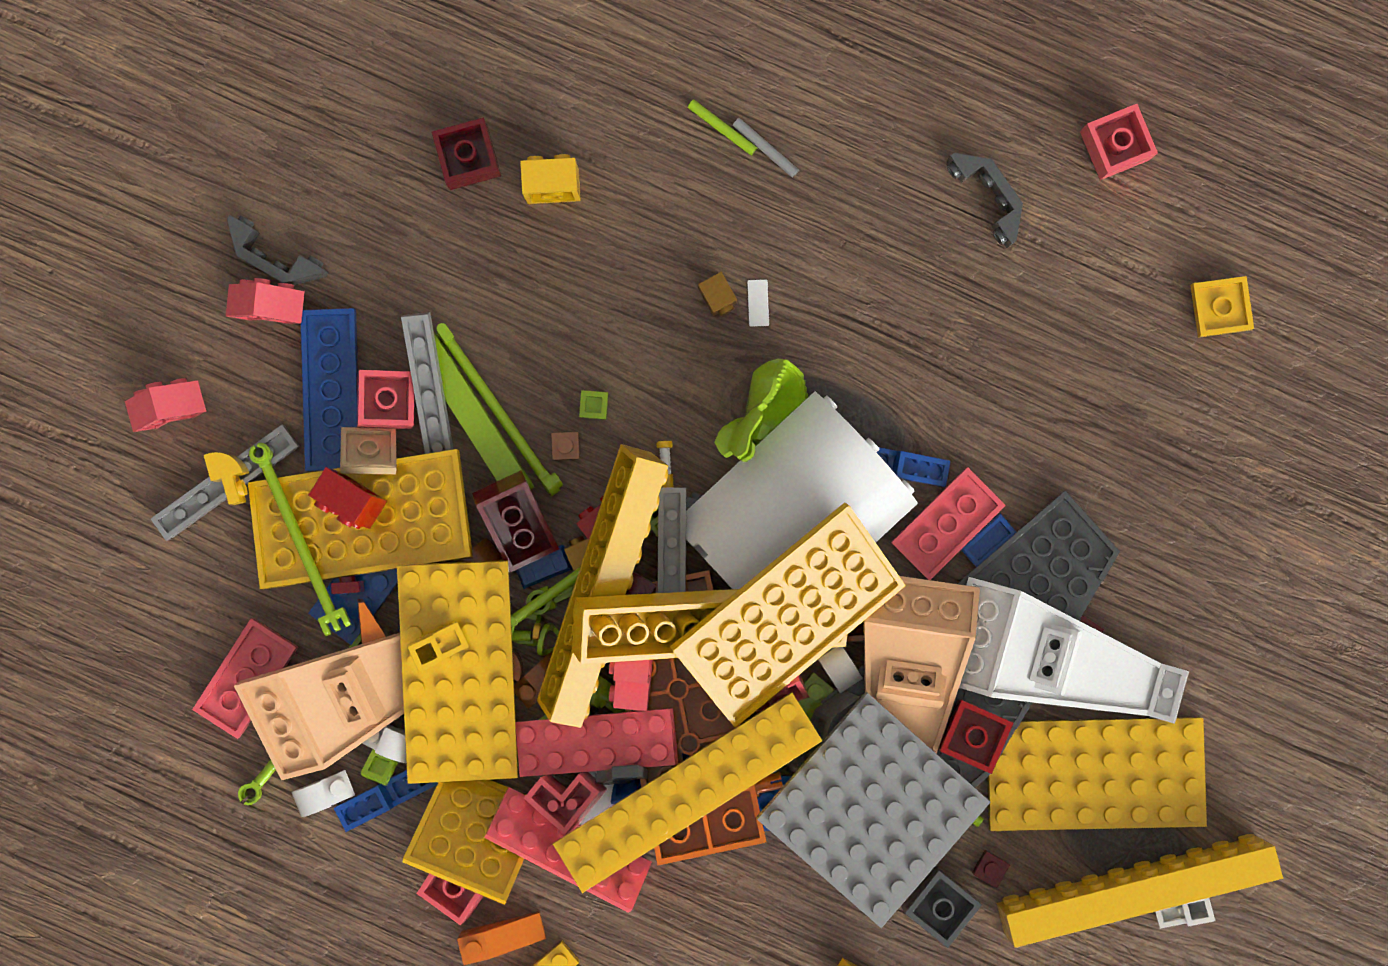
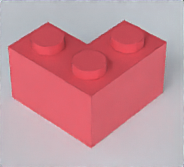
(264, 301)
(164, 403)
(631, 684)
(565, 806)

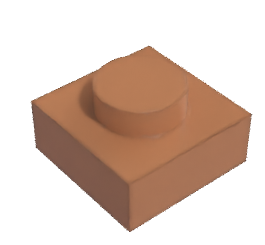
(565, 446)

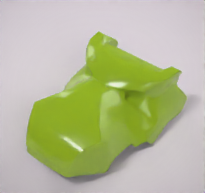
(773, 395)

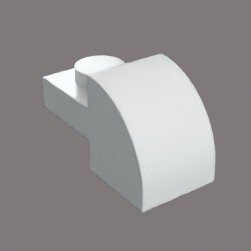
(840, 668)
(389, 743)
(323, 794)
(1190, 914)

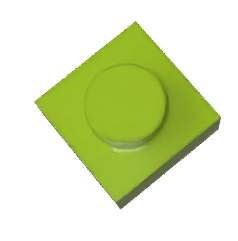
(593, 405)
(378, 768)

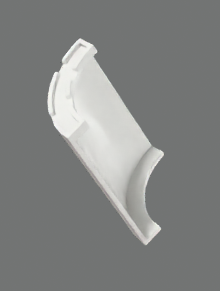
(791, 486)

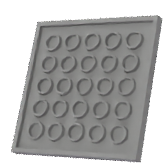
(873, 809)

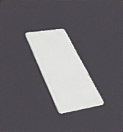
(758, 303)

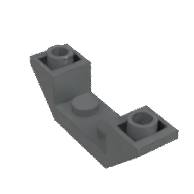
(965, 166)
(243, 238)
(828, 716)

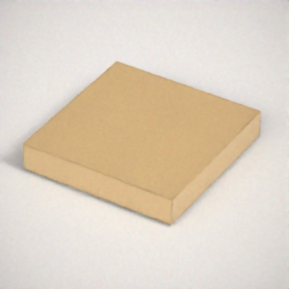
(368, 450)

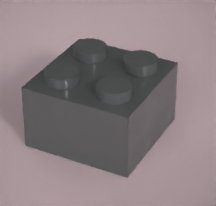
(941, 906)

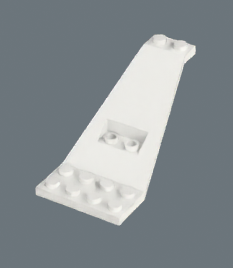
(1087, 668)

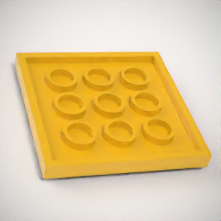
(453, 841)

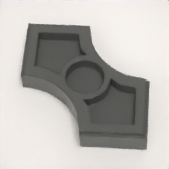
(621, 774)

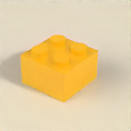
(550, 179)

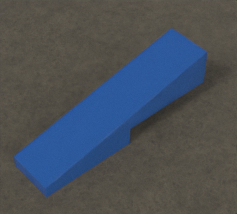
(916, 467)
(378, 800)

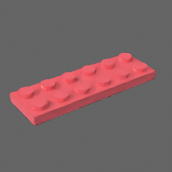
(600, 743)
(531, 836)

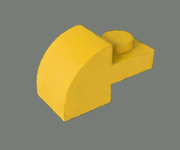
(228, 469)
(437, 646)

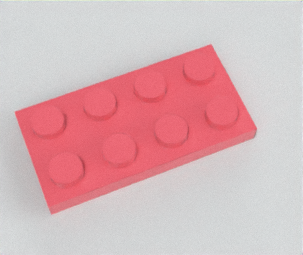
(948, 523)
(253, 654)

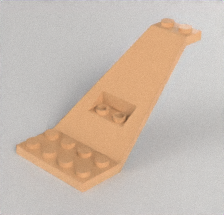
(920, 636)
(311, 716)

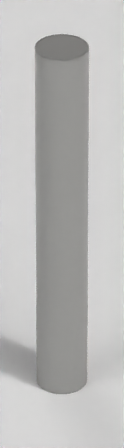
(765, 147)

